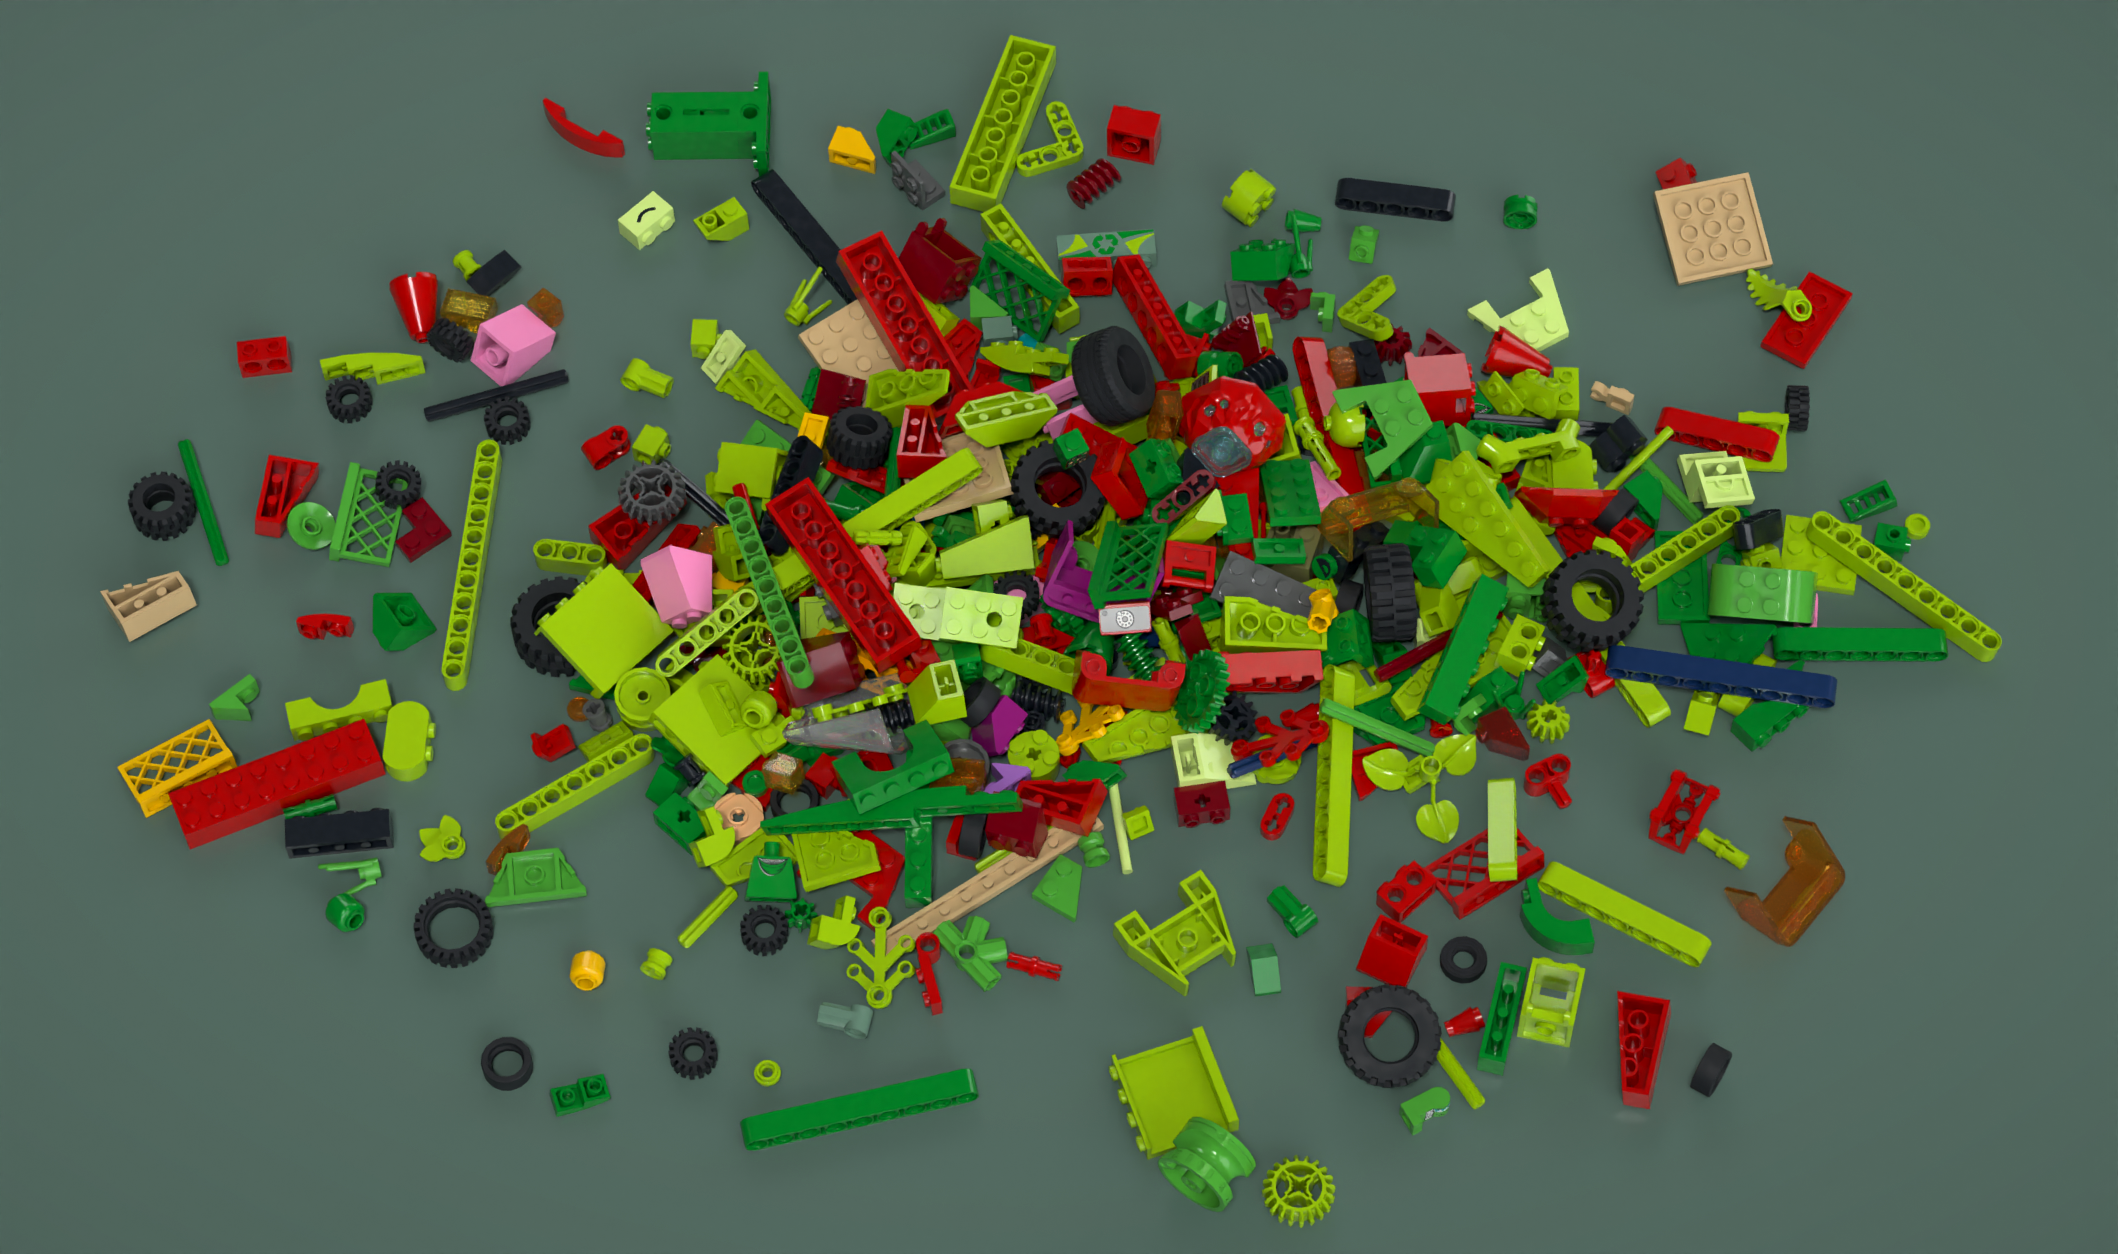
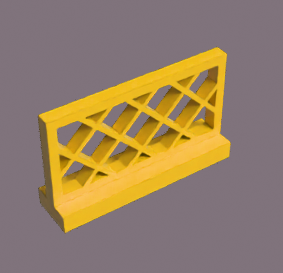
(157, 796)

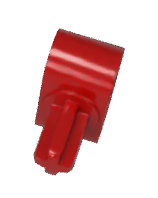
(1595, 668)
(1550, 780)

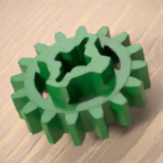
(1063, 620)

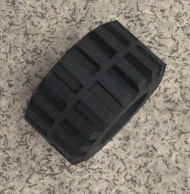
(859, 437)
(155, 490)

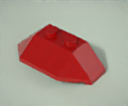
(950, 425)
(1564, 505)

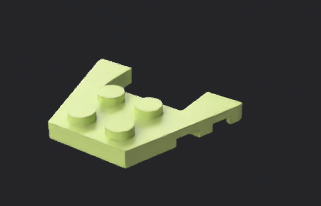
(1537, 323)

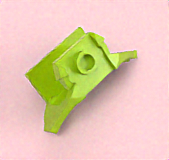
(1502, 397)

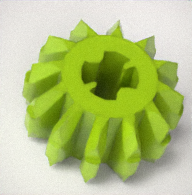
(1540, 727)

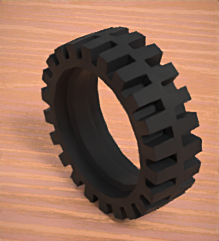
(441, 903)

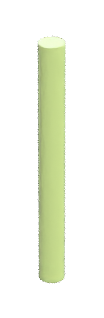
(1120, 830)

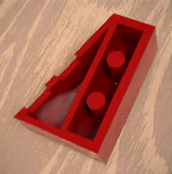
(283, 488)

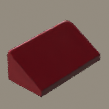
(1192, 635)

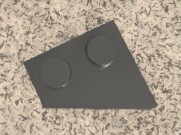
(1244, 297)

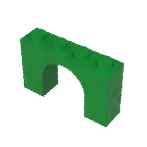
(873, 788)

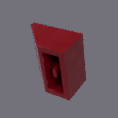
(1058, 489)

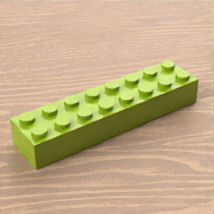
(1003, 124)

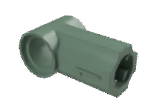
(852, 1020)

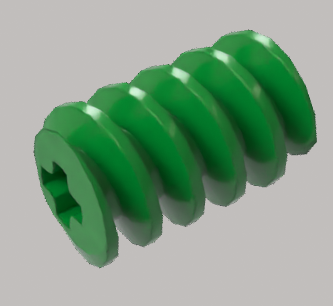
(1138, 655)

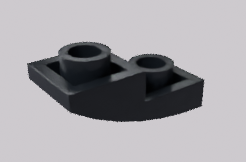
(493, 273)

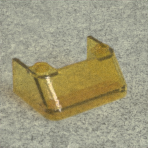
(1374, 505)

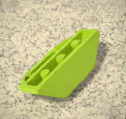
(1005, 417)

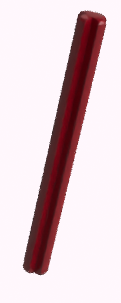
(1415, 656)

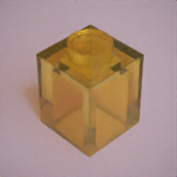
(783, 772)

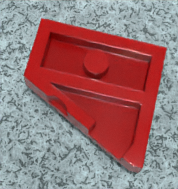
(1576, 539)

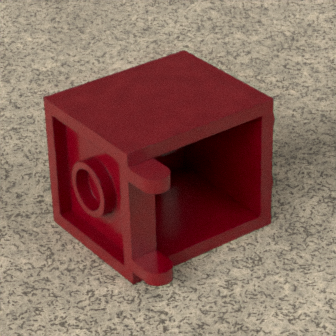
(938, 263)

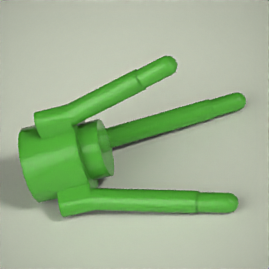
(367, 869)

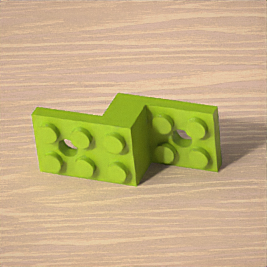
(961, 615)

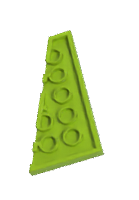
(1480, 516)
(1136, 735)

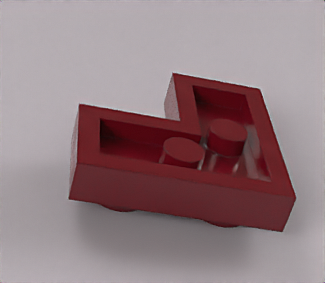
(427, 532)
(1176, 604)

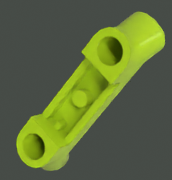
(1505, 456)

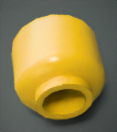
(587, 970)

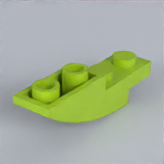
(1024, 358)

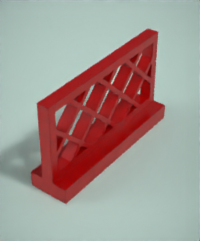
(1483, 891)

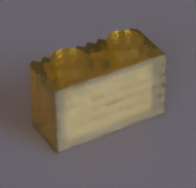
(468, 309)

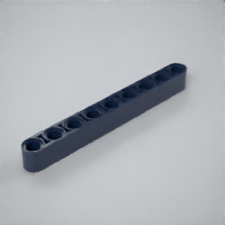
(1721, 676)

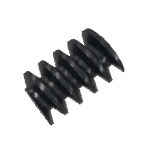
(1265, 372)
(1038, 701)
(896, 716)

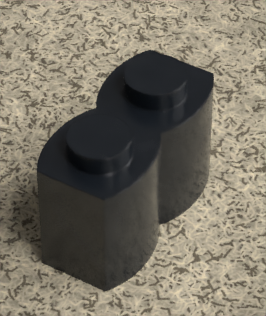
(1617, 444)

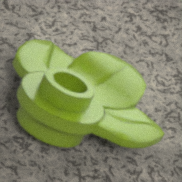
(439, 840)

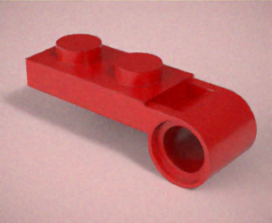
(925, 973)

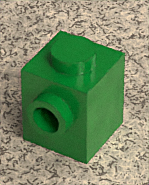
(1892, 540)

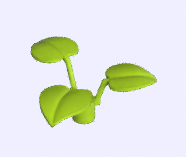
(1454, 753)

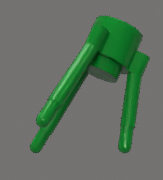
(1300, 265)
(1515, 703)

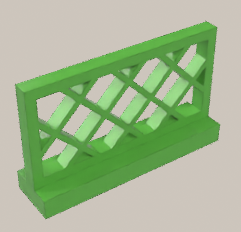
(346, 517)

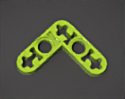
(1059, 149)
(1358, 311)

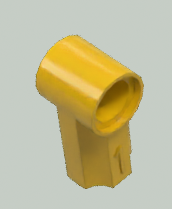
(1322, 610)

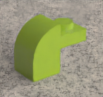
(728, 554)
(717, 842)
(837, 930)

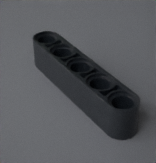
(1395, 199)
(801, 462)

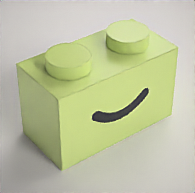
(646, 220)

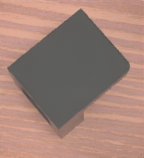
(1549, 657)

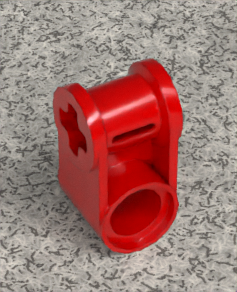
(606, 447)

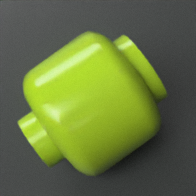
(758, 709)

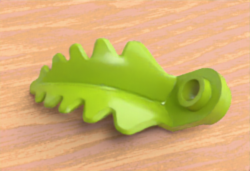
(1777, 295)

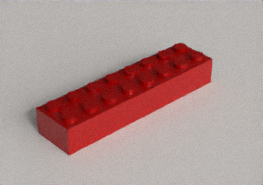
(899, 314)
(843, 575)
(276, 782)

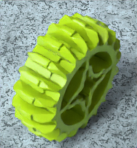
(756, 660)
(1312, 1176)

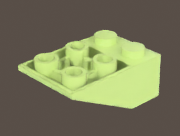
(1204, 760)

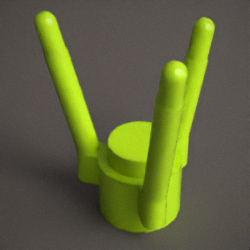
(797, 310)

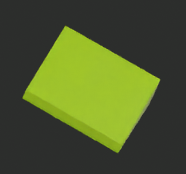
(1201, 520)

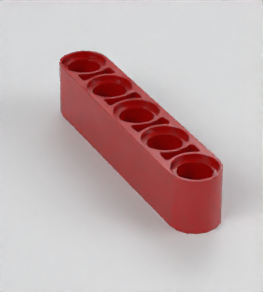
(1718, 434)

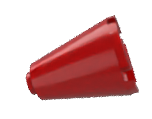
(416, 302)
(1512, 355)

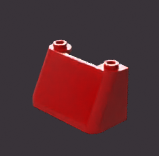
(1094, 687)

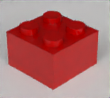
(1133, 134)

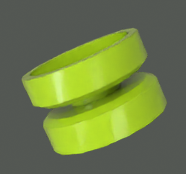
(629, 696)

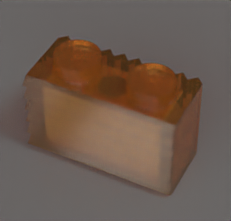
(1165, 415)

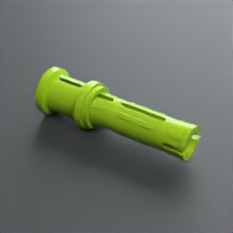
(1329, 467)

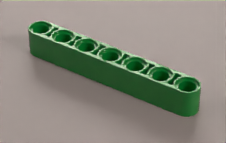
(1860, 644)

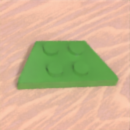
(534, 878)

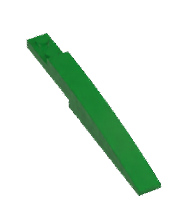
(897, 813)

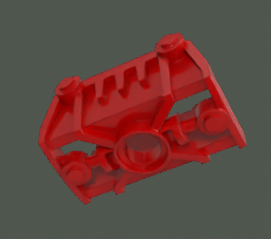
(1672, 803)

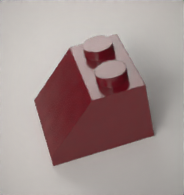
(1018, 831)

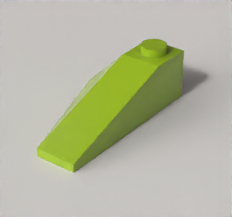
(893, 390)
(1262, 628)

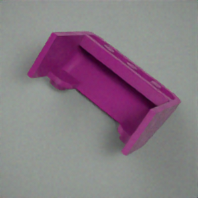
(1068, 584)

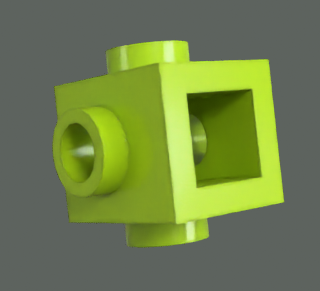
(1762, 556)

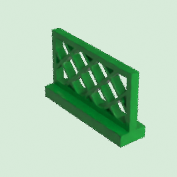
(1031, 275)
(1109, 562)

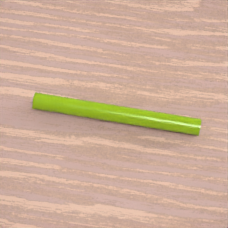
(1639, 459)

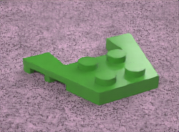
(1397, 414)

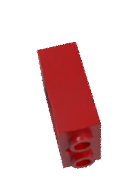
(1113, 459)

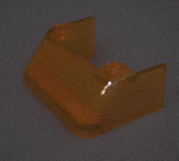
(1801, 893)

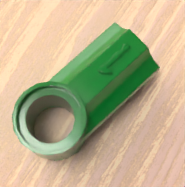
(1295, 916)

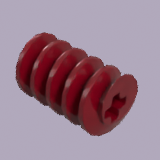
(1092, 180)

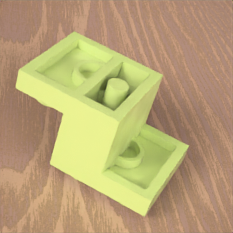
(1715, 479)

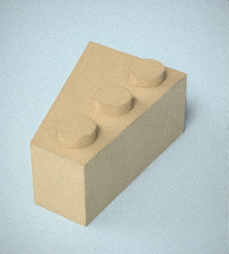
(149, 604)

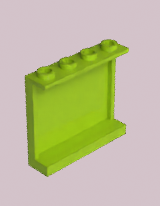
(604, 629)
(691, 730)
(1169, 1088)

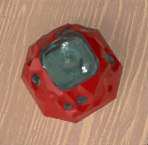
(1231, 425)

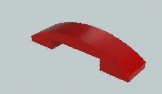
(602, 145)

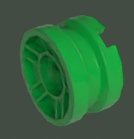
(1520, 212)

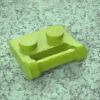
(1363, 691)

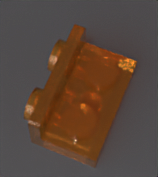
(967, 772)

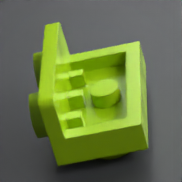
(1538, 392)

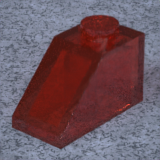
(1502, 735)

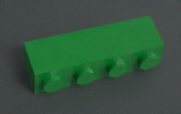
(1501, 1018)

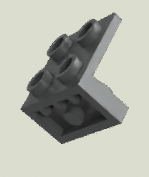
(915, 182)

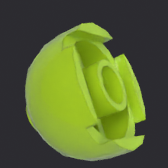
(1345, 428)

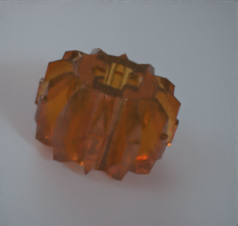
(1342, 366)

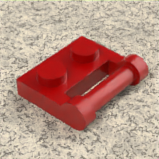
(1191, 558)
(919, 660)

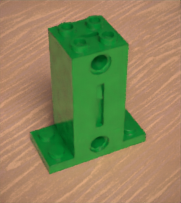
(712, 125)

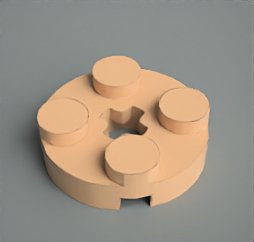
(740, 804)

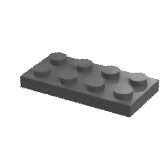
(1245, 579)

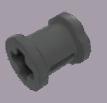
(595, 711)

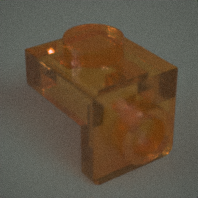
(547, 307)

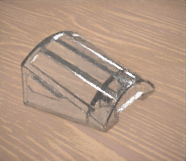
(854, 731)

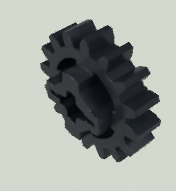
(1234, 715)

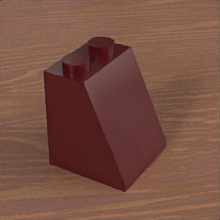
(834, 668)

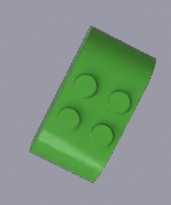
(1762, 593)

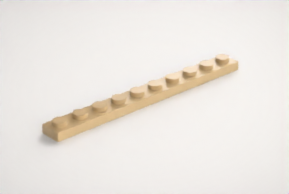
(983, 887)

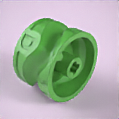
(1206, 1163)

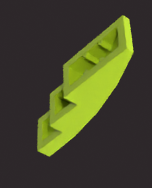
(382, 366)

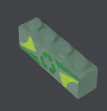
(1108, 245)

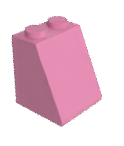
(511, 344)
(679, 584)

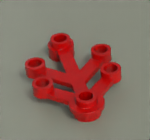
(1282, 739)

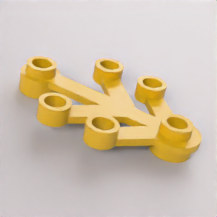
(1094, 721)

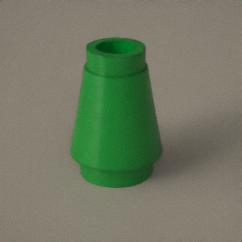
(1305, 221)

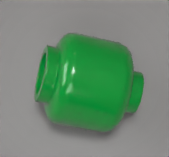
(345, 912)

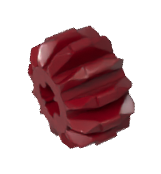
(1394, 347)

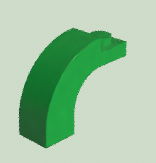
(1552, 933)

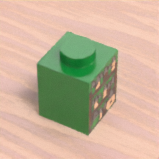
(1071, 448)

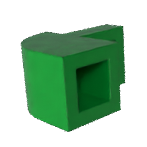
(1199, 320)

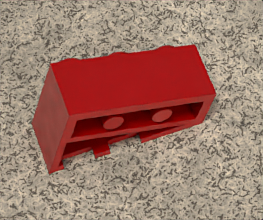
(919, 442)
(1066, 804)

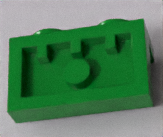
(1238, 519)

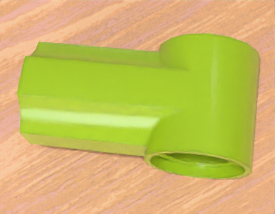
(641, 376)

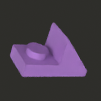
(1007, 777)

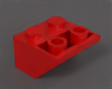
(1392, 952)

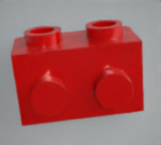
(1676, 174)

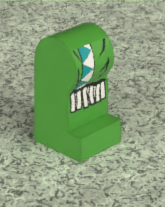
(1423, 1107)

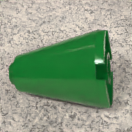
(1091, 640)

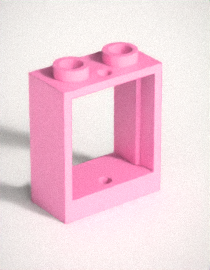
(1058, 393)

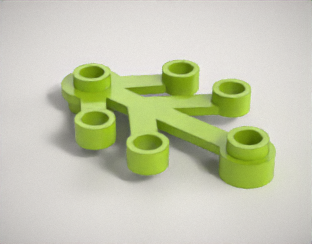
(891, 693)
(881, 962)

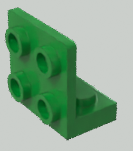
(1348, 639)

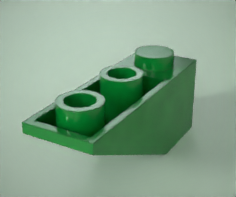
(1762, 720)

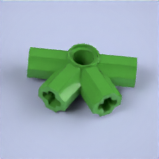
(973, 942)

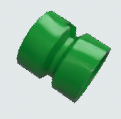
(1227, 362)

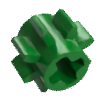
(801, 908)

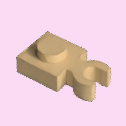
(1615, 398)

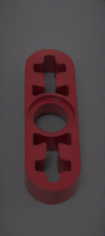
(1193, 479)

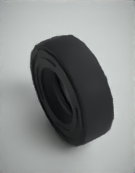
(1462, 944)

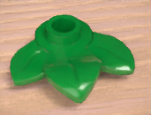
(669, 752)

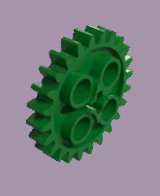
(1202, 691)

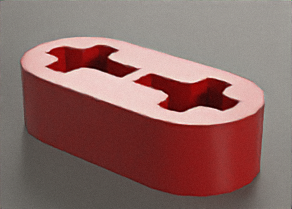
(1272, 814)

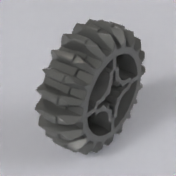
(651, 483)

